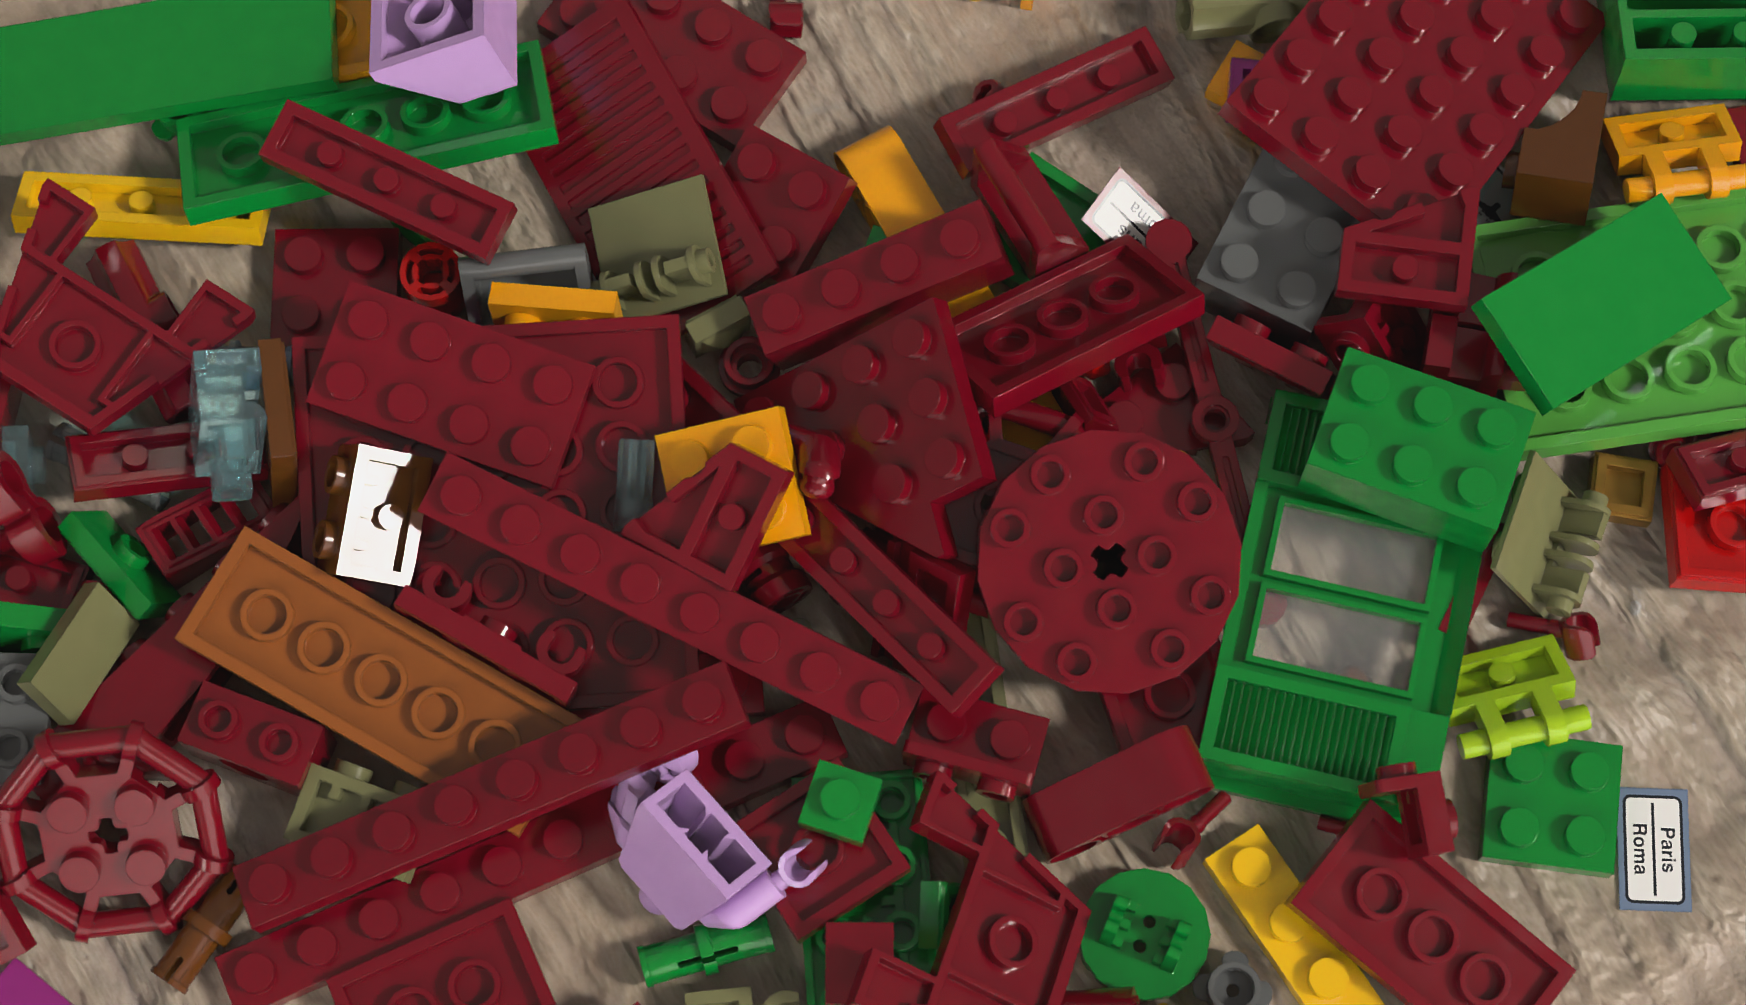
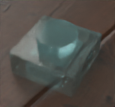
(31, 459)

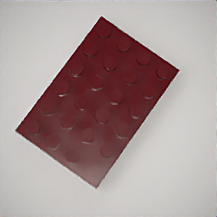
(1407, 94)

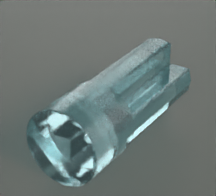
(633, 481)

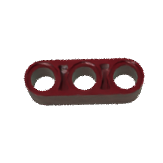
(1117, 794)

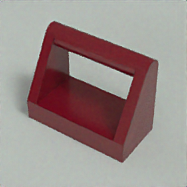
(1024, 207)

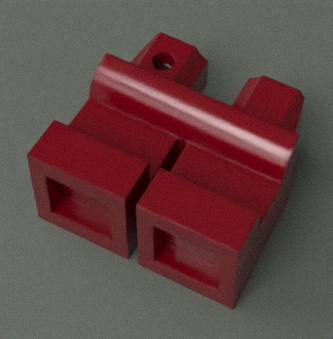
(1461, 348)

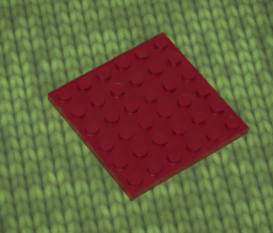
(631, 397)

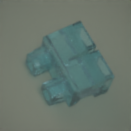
(227, 420)

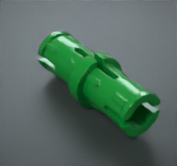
(703, 950)

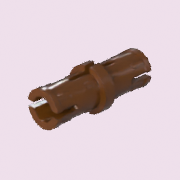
(201, 934)

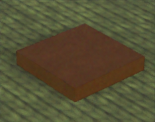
(280, 426)

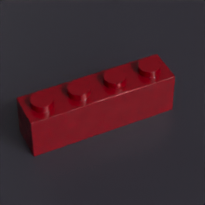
(875, 283)

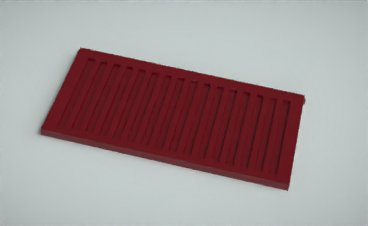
(631, 132)

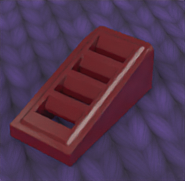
(199, 557)

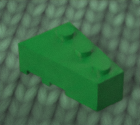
(1674, 49)

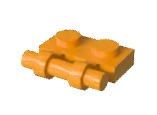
(1673, 140)

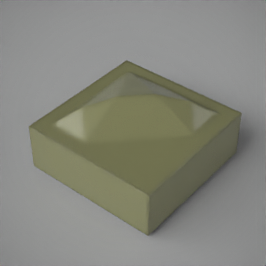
(717, 326)

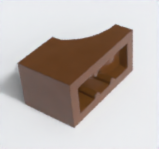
(1558, 165)

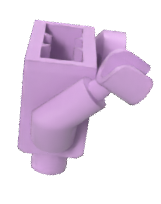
(693, 854)

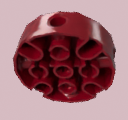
(1174, 556)

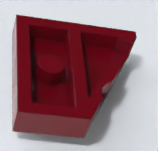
(716, 516)

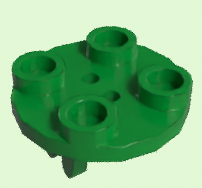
(1173, 947)

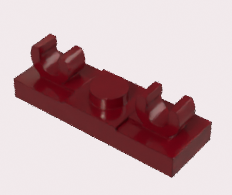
(490, 639)

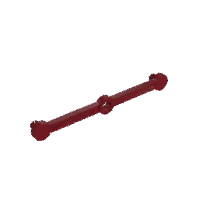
(1172, 244)

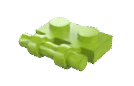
(1512, 680)

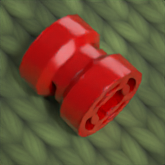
(439, 290)

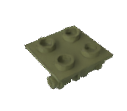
(659, 249)
(1546, 539)

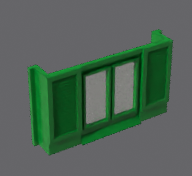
(1331, 640)

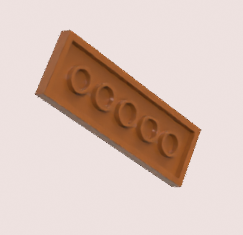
(360, 666)

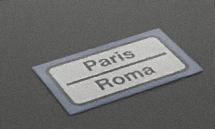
(1654, 850)

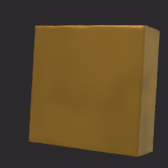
(1627, 484)

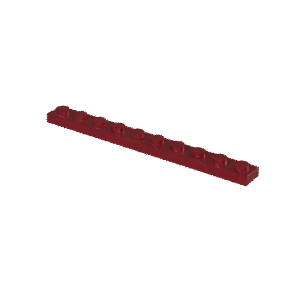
(505, 866)

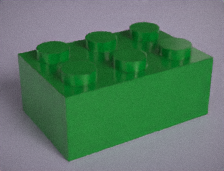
(1417, 450)

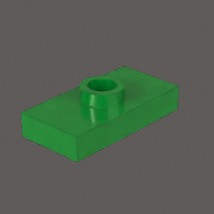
(120, 563)

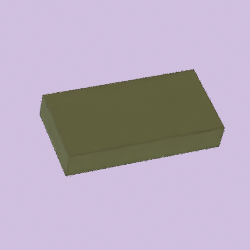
(78, 654)

